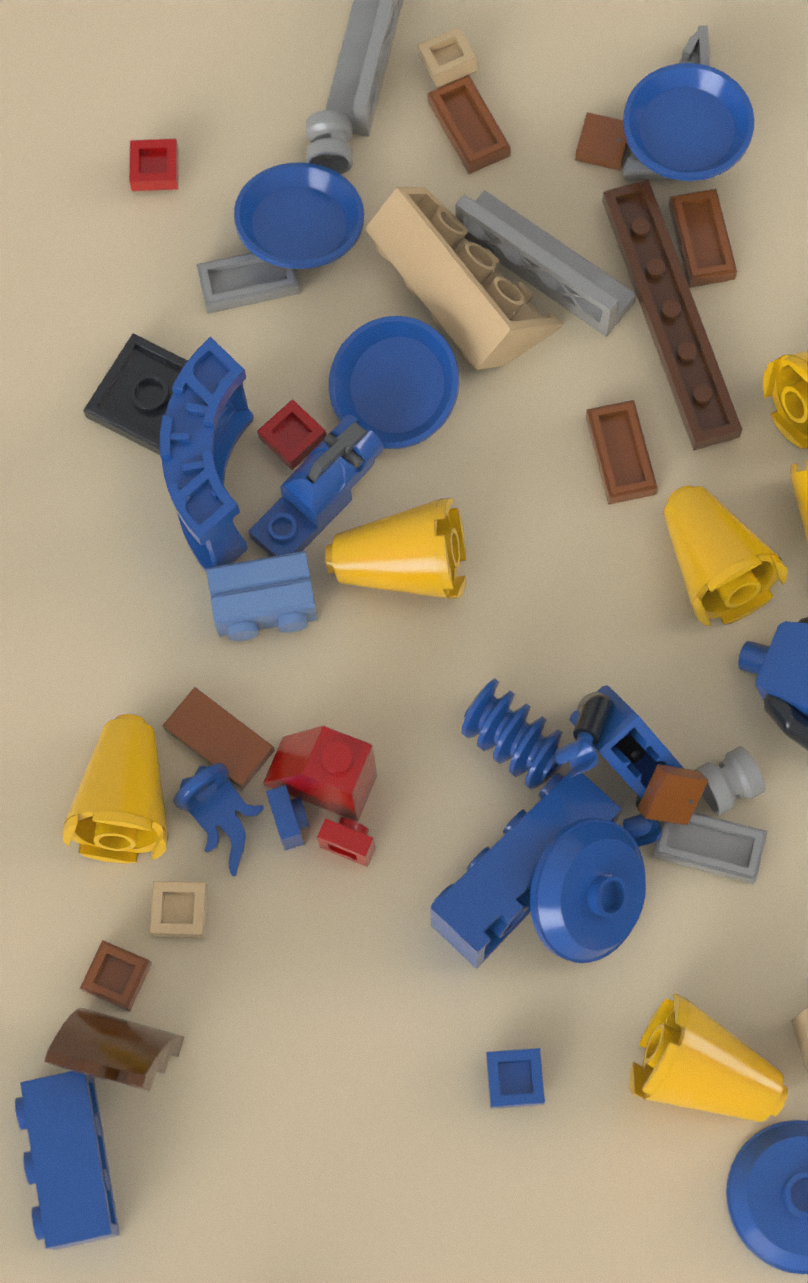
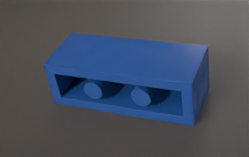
(67, 1160)

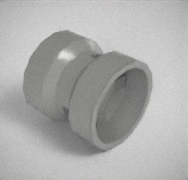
(329, 138)
(734, 777)

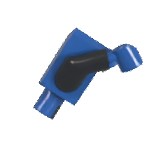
(782, 677)
(625, 742)

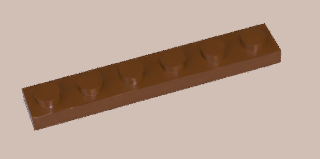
(671, 315)

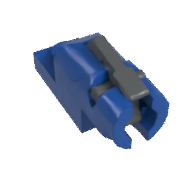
(317, 489)

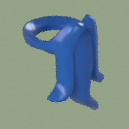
(214, 803)

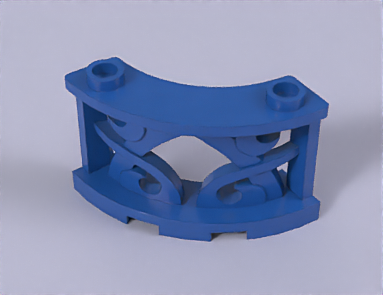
(195, 445)

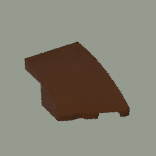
(112, 1048)

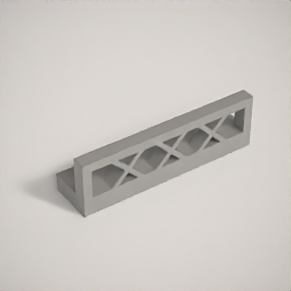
(364, 61)
(545, 262)

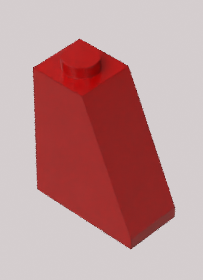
(325, 770)

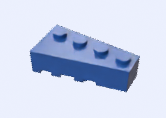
(496, 889)

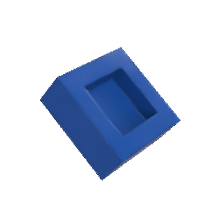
(288, 816)
(515, 1078)

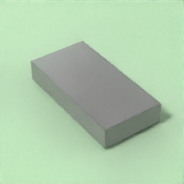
(244, 281)
(713, 846)

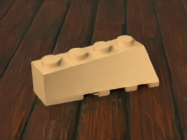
(458, 280)

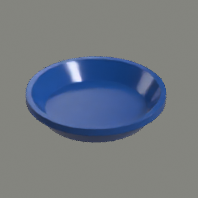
(688, 122)
(299, 215)
(395, 380)
(588, 890)
(771, 1195)

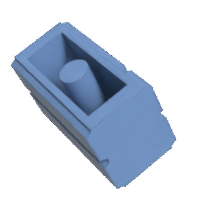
(262, 596)

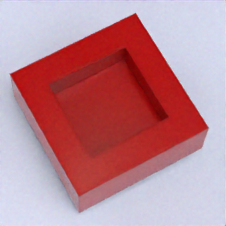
(154, 165)
(291, 434)
(347, 840)

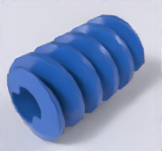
(512, 735)

